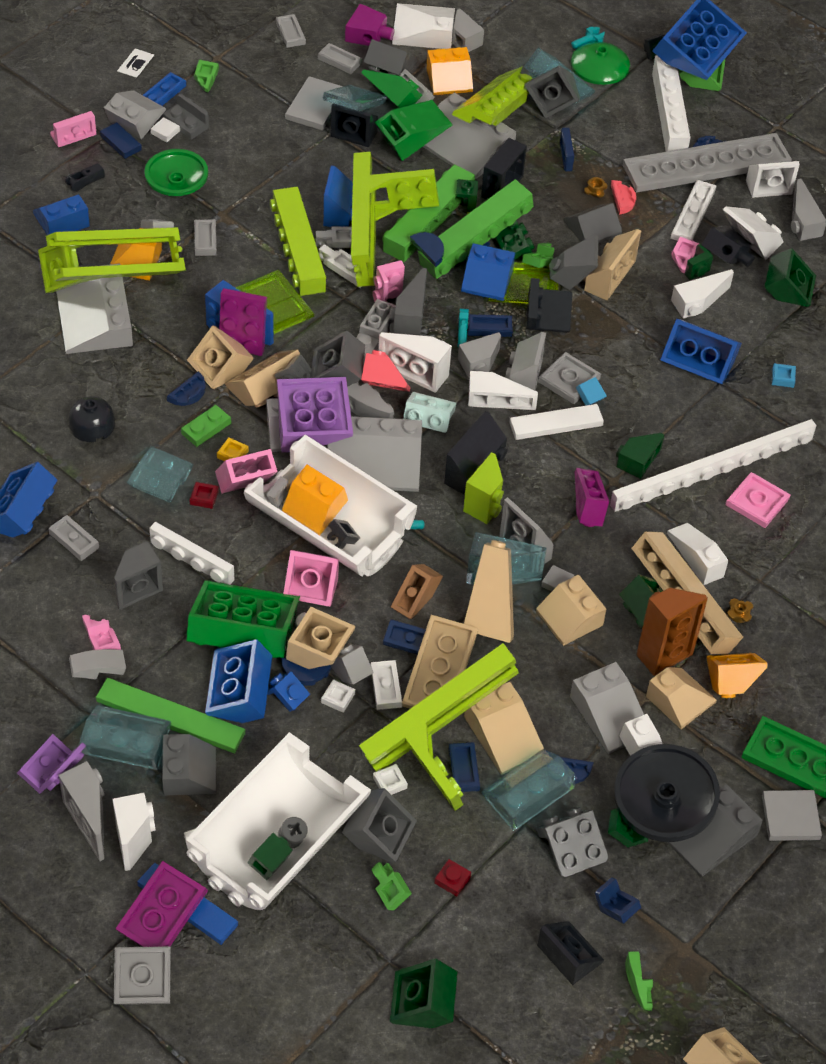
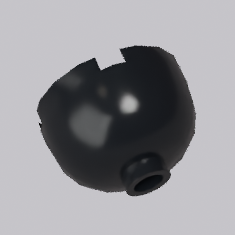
(91, 419)

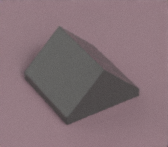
(553, 90)
(597, 220)

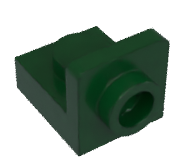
(467, 190)

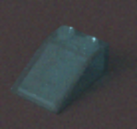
(526, 559)

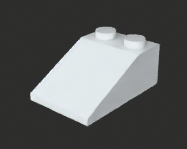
(753, 228)
(418, 358)

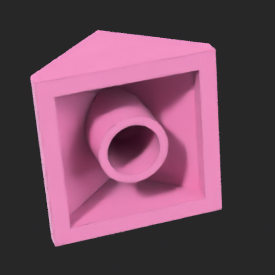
(312, 577)

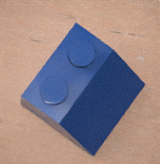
(338, 199)
(63, 215)
(488, 272)

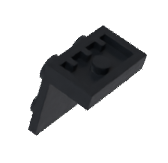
(548, 309)

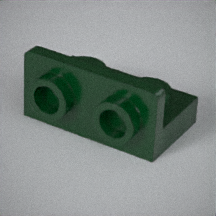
(514, 239)

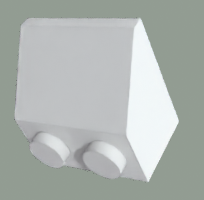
(772, 179)
(134, 825)

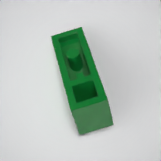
(395, 87)

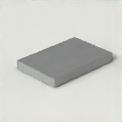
(309, 106)

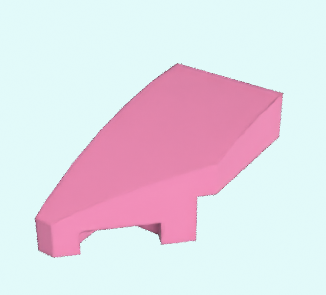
(683, 251)
(100, 634)

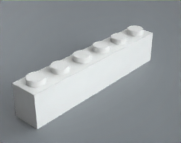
(670, 106)

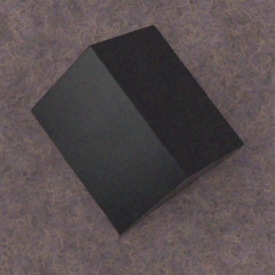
(568, 950)

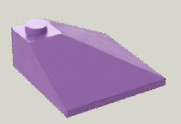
(313, 409)

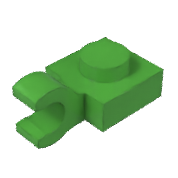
(392, 886)

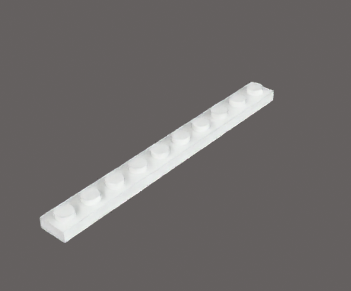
(712, 465)

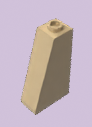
(492, 594)

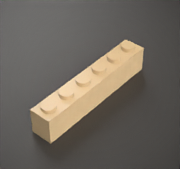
(672, 571)

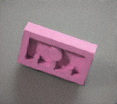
(74, 129)
(389, 281)

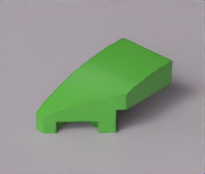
(206, 74)
(540, 258)
(640, 987)

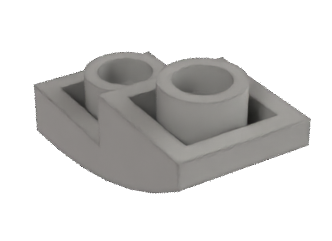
(90, 663)

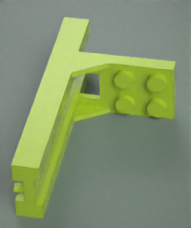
(404, 192)
(61, 264)
(417, 725)

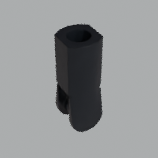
(85, 177)

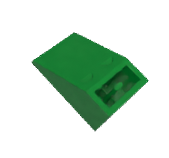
(412, 127)

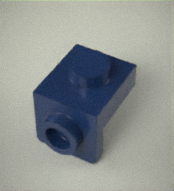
(616, 902)

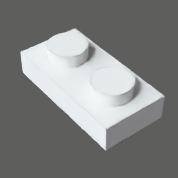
(386, 685)

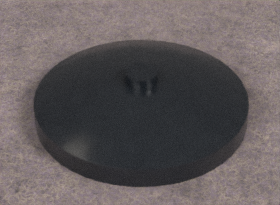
(667, 793)

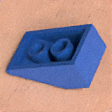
(212, 303)

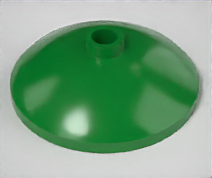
(600, 63)
(176, 172)

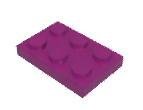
(244, 319)
(161, 908)

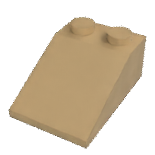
(504, 728)

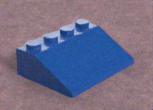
(700, 40)

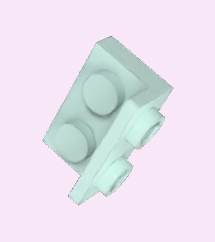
(431, 410)

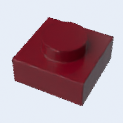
(452, 877)

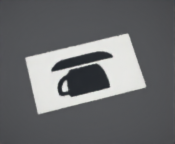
(135, 62)

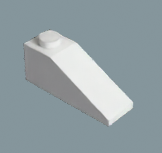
(697, 295)
(495, 391)
(699, 552)
(639, 734)

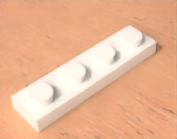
(191, 553)

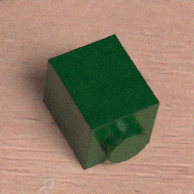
(270, 856)

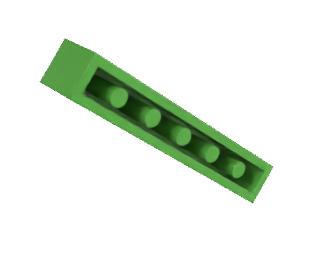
(418, 220)
(480, 226)

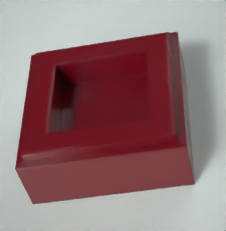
(204, 495)

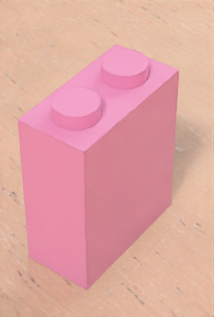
(243, 470)

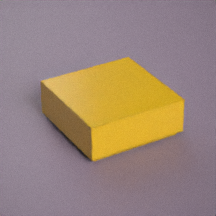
(232, 449)

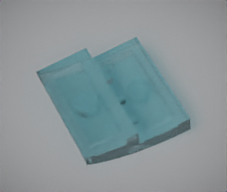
(160, 474)

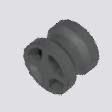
(295, 824)

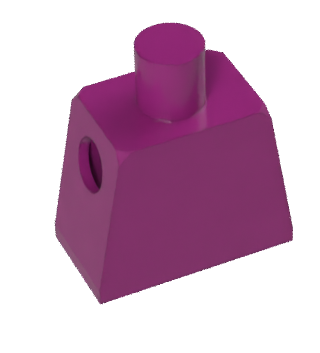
(367, 25)

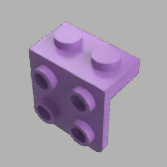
(48, 763)

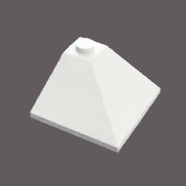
(423, 26)

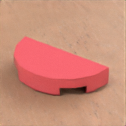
(624, 196)

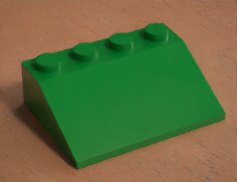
(238, 614)

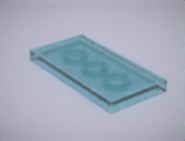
(354, 97)

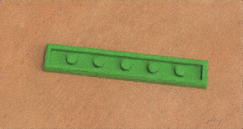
(183, 719)

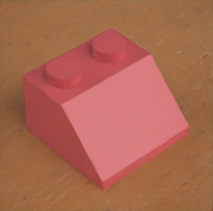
(382, 372)

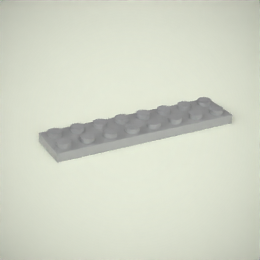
(703, 162)

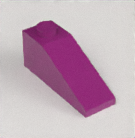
(590, 498)

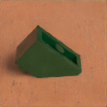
(639, 453)

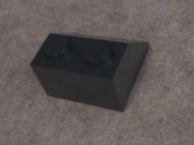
(353, 125)

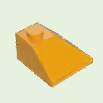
(137, 254)
(734, 672)

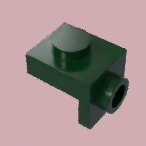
(699, 263)
(623, 832)

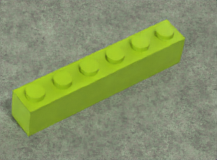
(298, 241)

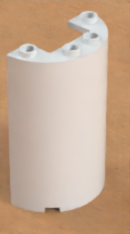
(371, 508)
(275, 790)

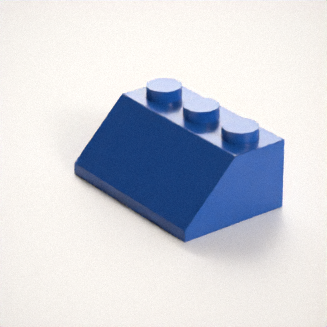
(700, 351)
(23, 498)
(239, 682)

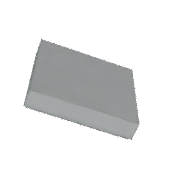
(566, 375)
(791, 815)
(142, 975)

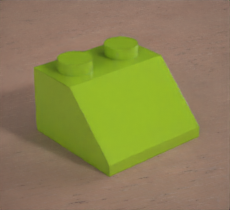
(484, 491)

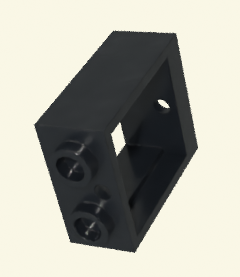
(503, 167)

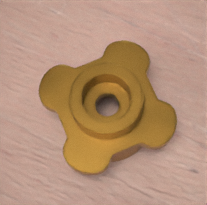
(595, 187)
(738, 615)

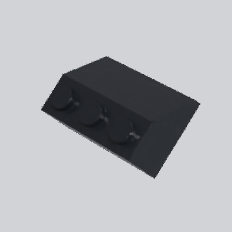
(472, 451)

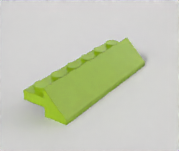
(496, 99)

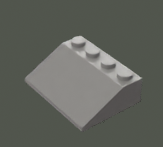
(468, 143)
(95, 315)
(384, 450)

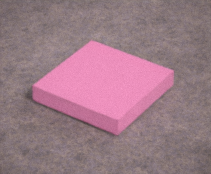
(758, 500)

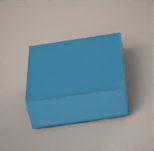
(783, 375)
(591, 391)

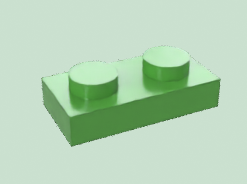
(206, 425)

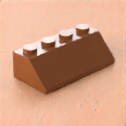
(670, 628)

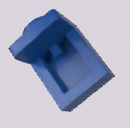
(288, 690)

